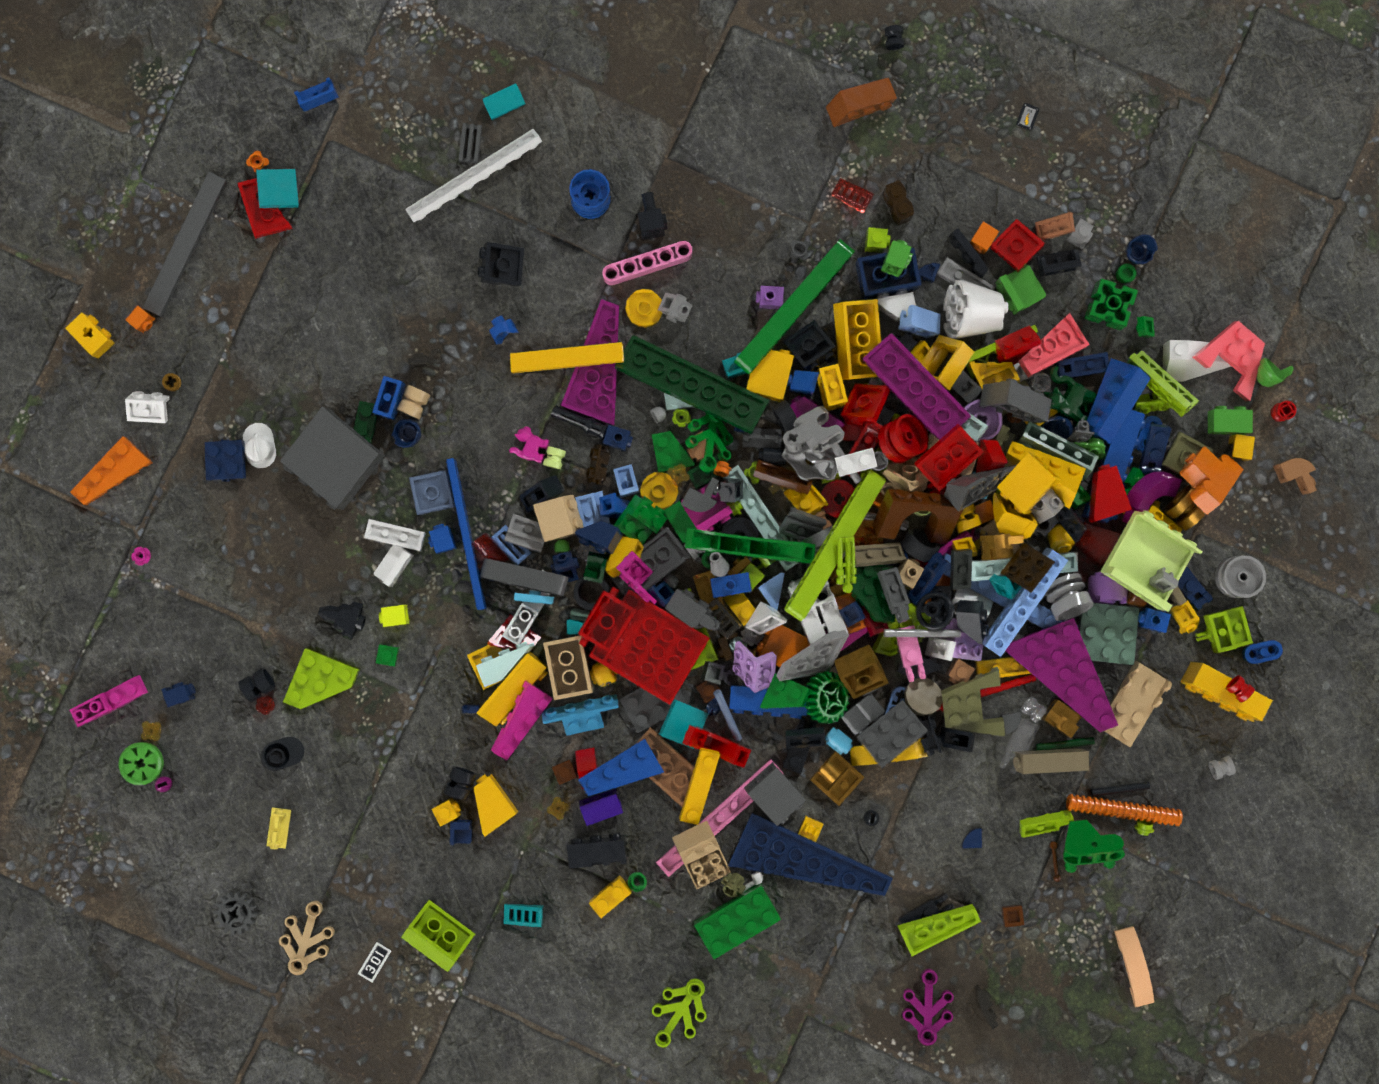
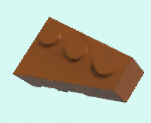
(861, 101)

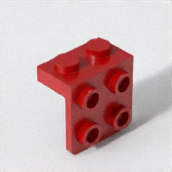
(1016, 345)

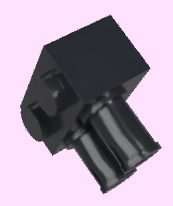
(651, 221)

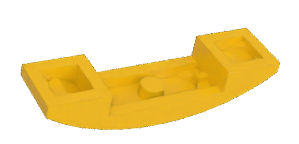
(860, 756)

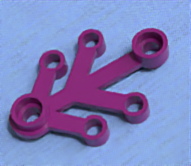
(928, 1010)

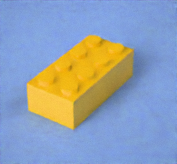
(1213, 684)

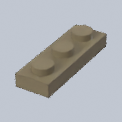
(879, 554)

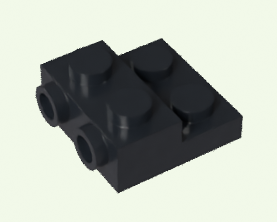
(501, 264)
(811, 347)

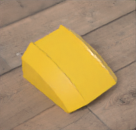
(1011, 521)

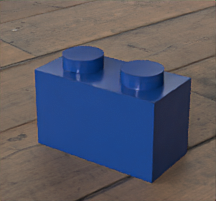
(388, 398)

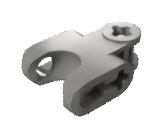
(810, 435)

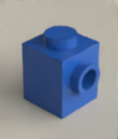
(441, 539)
(1153, 620)

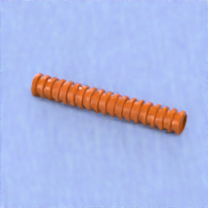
(1124, 810)

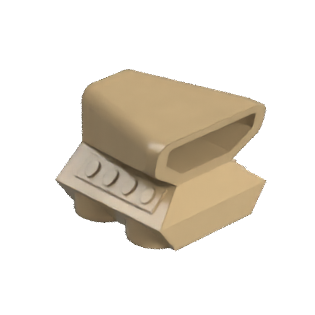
(904, 477)

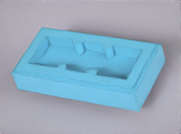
(534, 597)

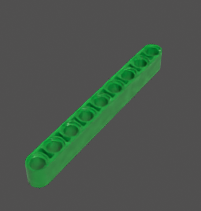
(794, 307)

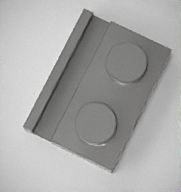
(525, 533)

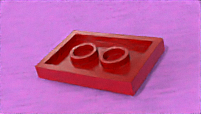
(948, 457)

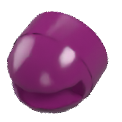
(164, 788)

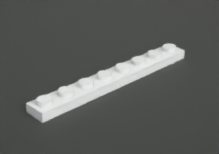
(473, 175)

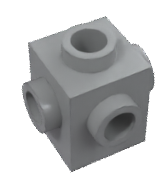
(675, 307)

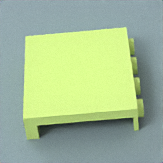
(1143, 550)

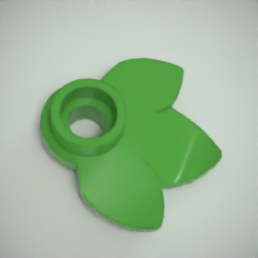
(1095, 446)

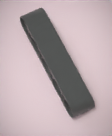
(524, 577)

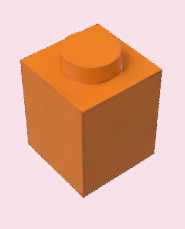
(983, 238)

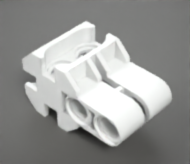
(827, 610)

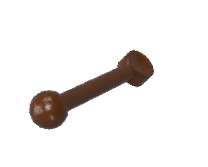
(1053, 845)

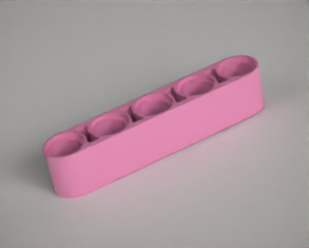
(654, 256)

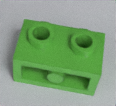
(897, 258)
(1230, 421)

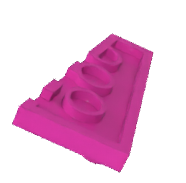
(519, 722)

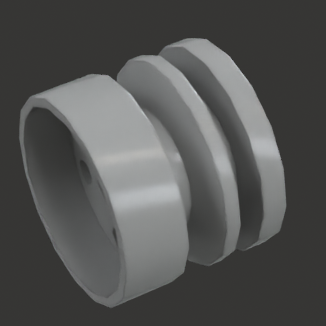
(1068, 598)

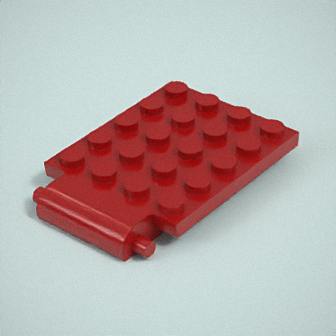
(642, 643)

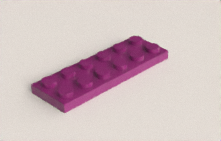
(915, 387)

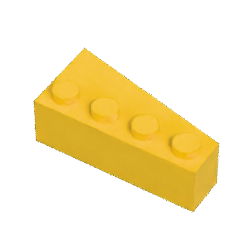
(1069, 473)

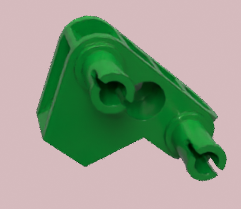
(1086, 842)

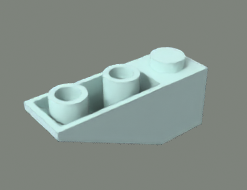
(498, 668)

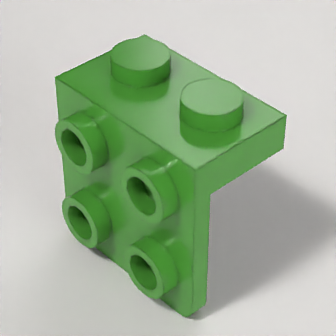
(1020, 289)

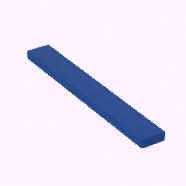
(466, 534)

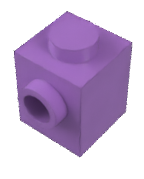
(770, 297)

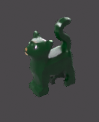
(1074, 398)

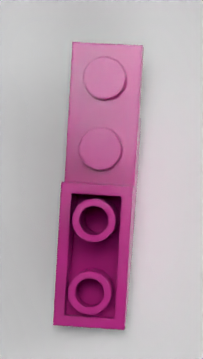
(108, 701)

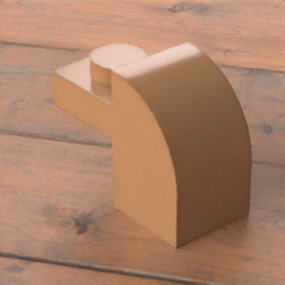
(1298, 470)

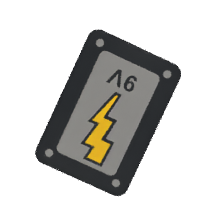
(1027, 116)

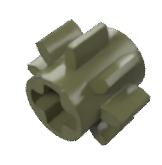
(733, 885)

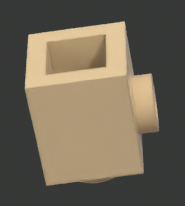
(910, 572)

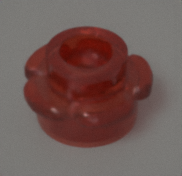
(270, 705)

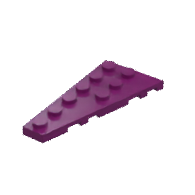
(594, 387)

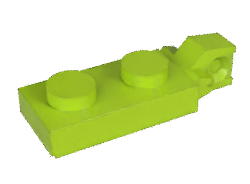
(1045, 823)

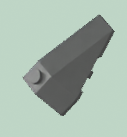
(973, 487)

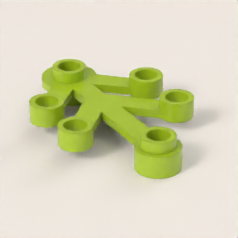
(681, 1009)

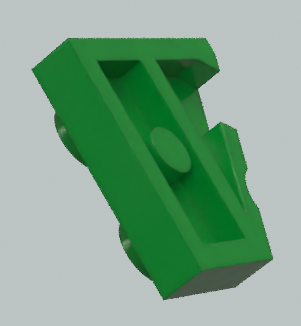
(669, 452)
(785, 694)

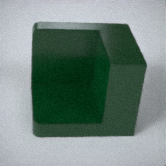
(595, 567)

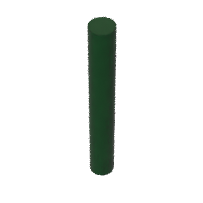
(1066, 744)

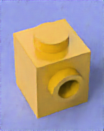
(446, 811)

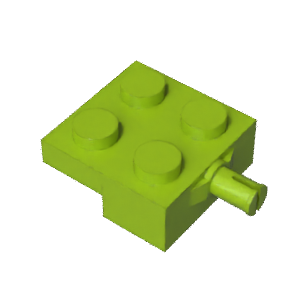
(1226, 630)

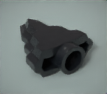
(345, 618)

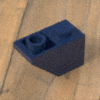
(601, 536)

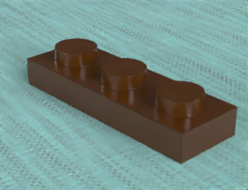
(781, 477)

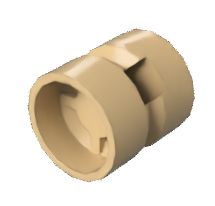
(414, 400)

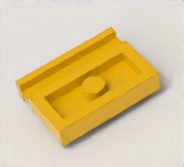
(808, 503)

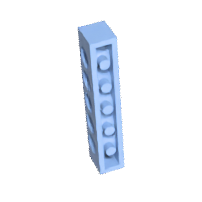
(1021, 607)

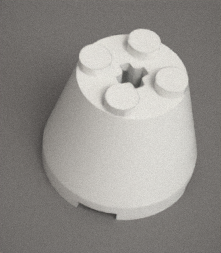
(972, 310)

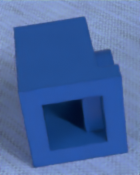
(612, 506)

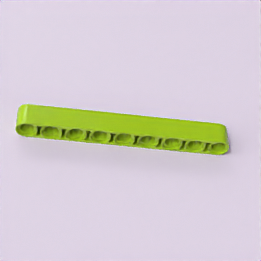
(826, 557)

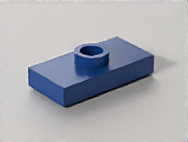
(731, 585)

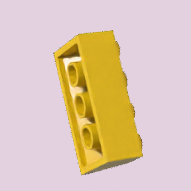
(856, 335)
(503, 698)

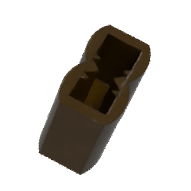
(895, 198)

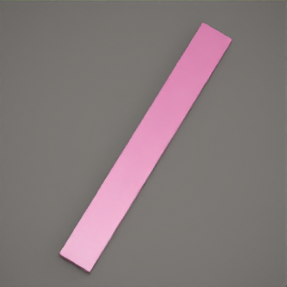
(716, 819)

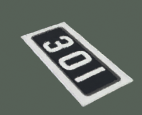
(374, 962)

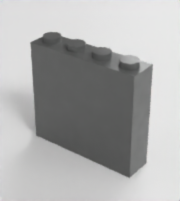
(332, 459)

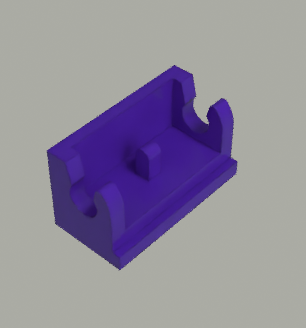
(600, 807)

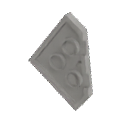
(814, 658)

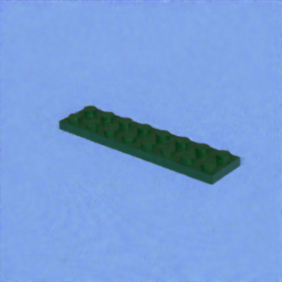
(692, 384)

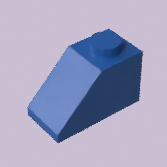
(803, 382)

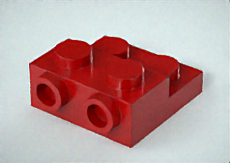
(865, 403)

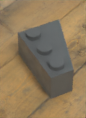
(1016, 399)

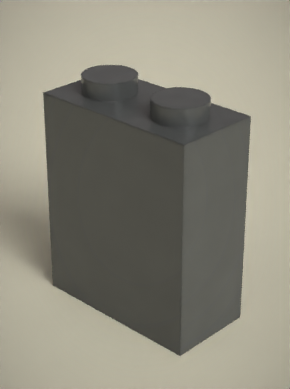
(775, 794)

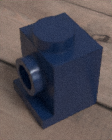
(178, 694)

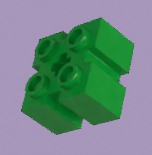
(1120, 299)

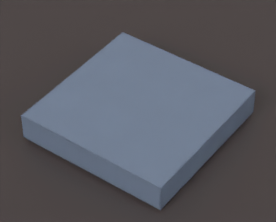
(432, 492)

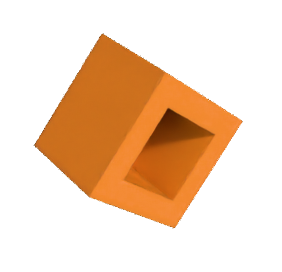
(140, 319)

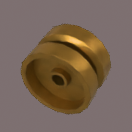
(1184, 509)

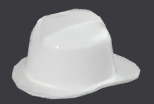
(259, 445)

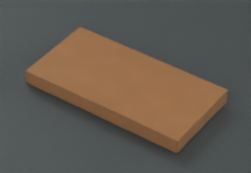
(675, 766)

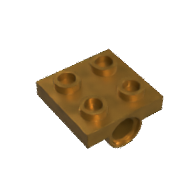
(837, 778)

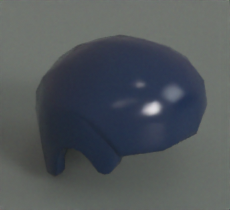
(1141, 249)
(1059, 425)
(406, 433)

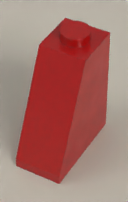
(1107, 494)

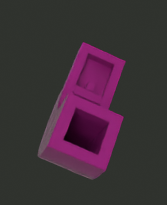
(1149, 489)

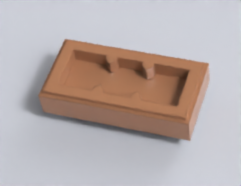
(1055, 226)

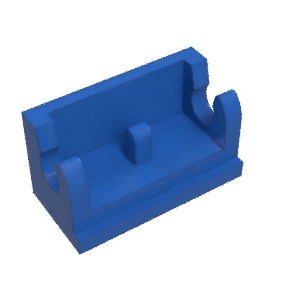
(316, 95)

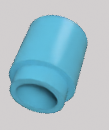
(838, 741)

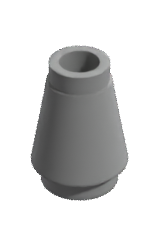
(718, 565)

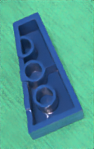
(1116, 398)

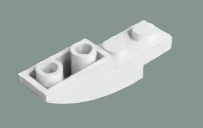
(523, 620)

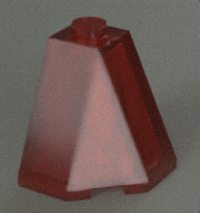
(1097, 544)

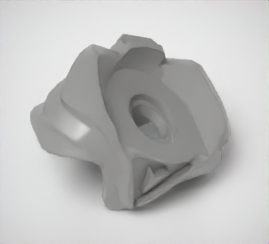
(823, 467)

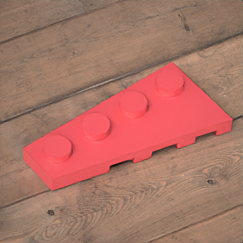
(1055, 346)

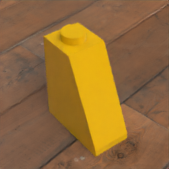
(492, 804)

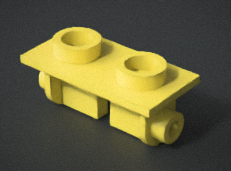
(278, 828)

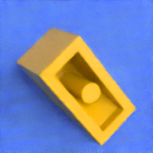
(740, 607)

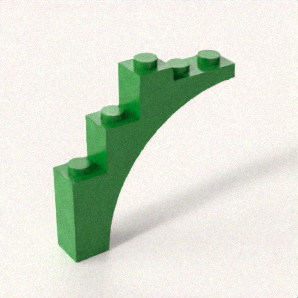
(750, 546)

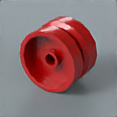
(903, 438)

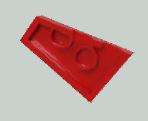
(262, 220)

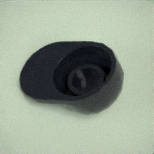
(282, 753)

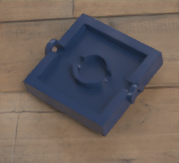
(225, 460)

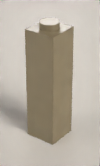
(1051, 761)

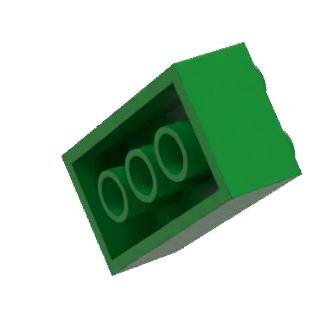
(737, 920)

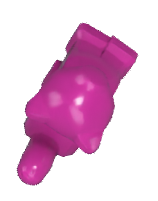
(532, 445)

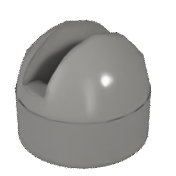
(658, 414)

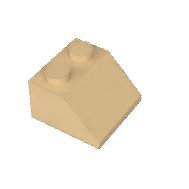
(558, 517)

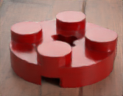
(830, 492)

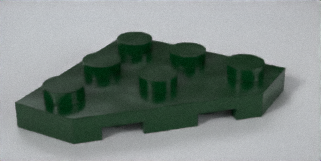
(869, 593)

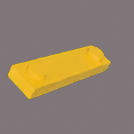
(699, 786)

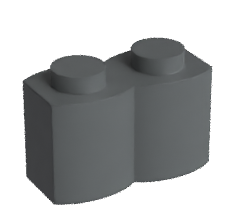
(862, 714)

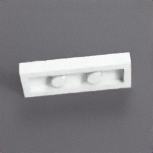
(394, 535)

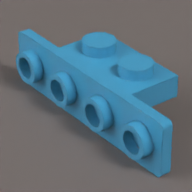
(582, 715)

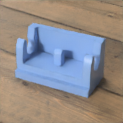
(920, 322)

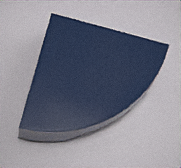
(929, 271)
(470, 708)
(973, 839)

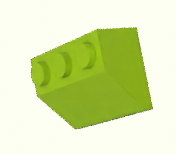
(438, 935)

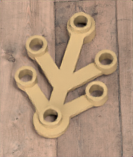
(304, 941)

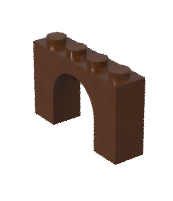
(900, 504)

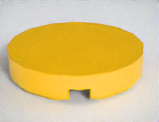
(643, 308)
(659, 490)

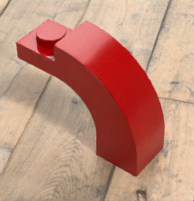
(728, 749)

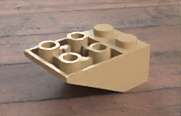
(701, 855)

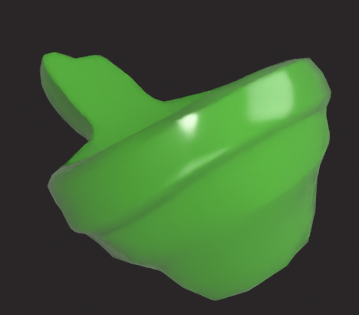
(1270, 374)

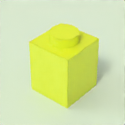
(394, 616)

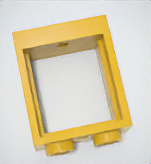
(956, 364)

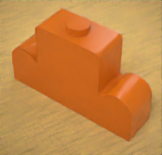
(1210, 477)

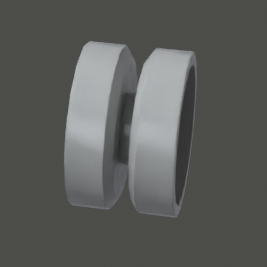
(1251, 573)

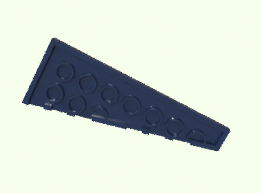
(788, 854)

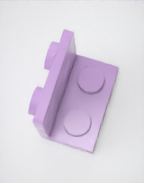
(965, 646)
(754, 671)

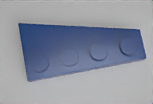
(627, 767)

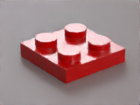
(1017, 245)

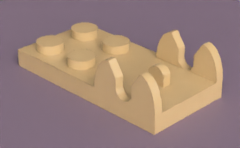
(1135, 702)

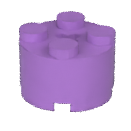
(1105, 590)

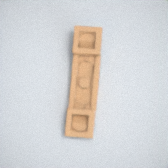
(1136, 966)

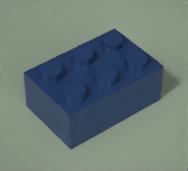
(875, 282)

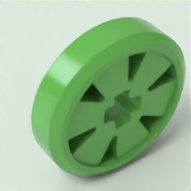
(153, 763)

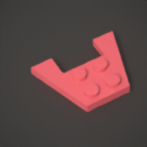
(1240, 350)

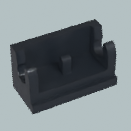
(1058, 262)

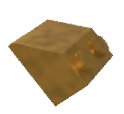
(861, 671)

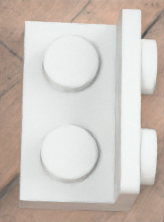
(146, 407)

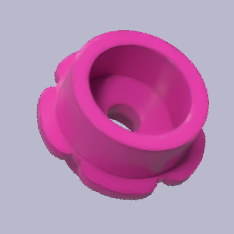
(146, 556)

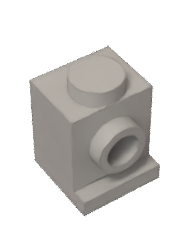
(1081, 235)

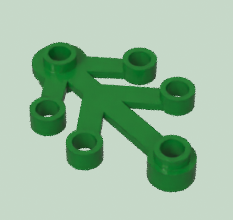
(709, 463)

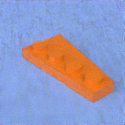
(117, 465)

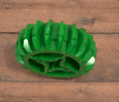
(827, 702)

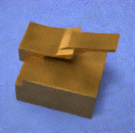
(999, 546)
(1062, 718)

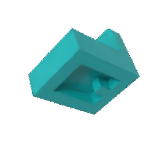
(1004, 586)

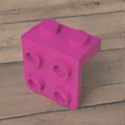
(707, 519)
(634, 573)

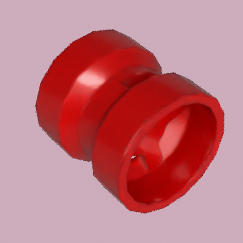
(1279, 412)
(1240, 688)

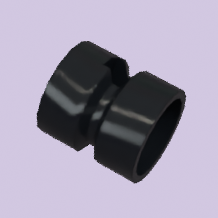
(254, 686)
(460, 782)

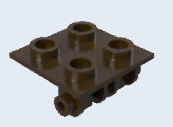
(1027, 567)

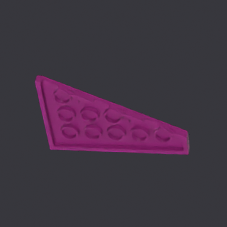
(1064, 665)

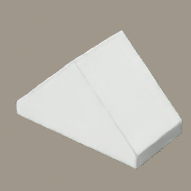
(765, 619)

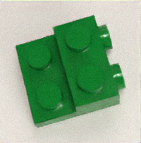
(640, 519)

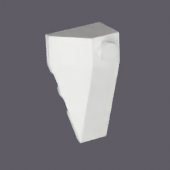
(1181, 365)

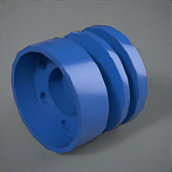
(594, 184)

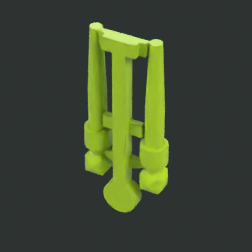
(849, 564)

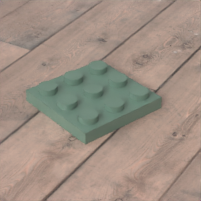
(1110, 633)

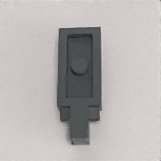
(895, 593)

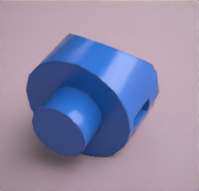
(502, 329)

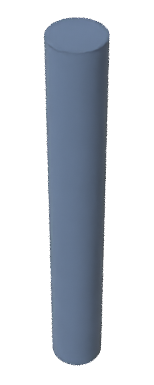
(727, 715)

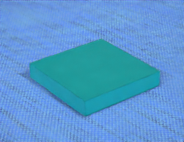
(277, 188)
(679, 719)

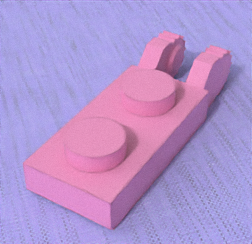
(911, 655)

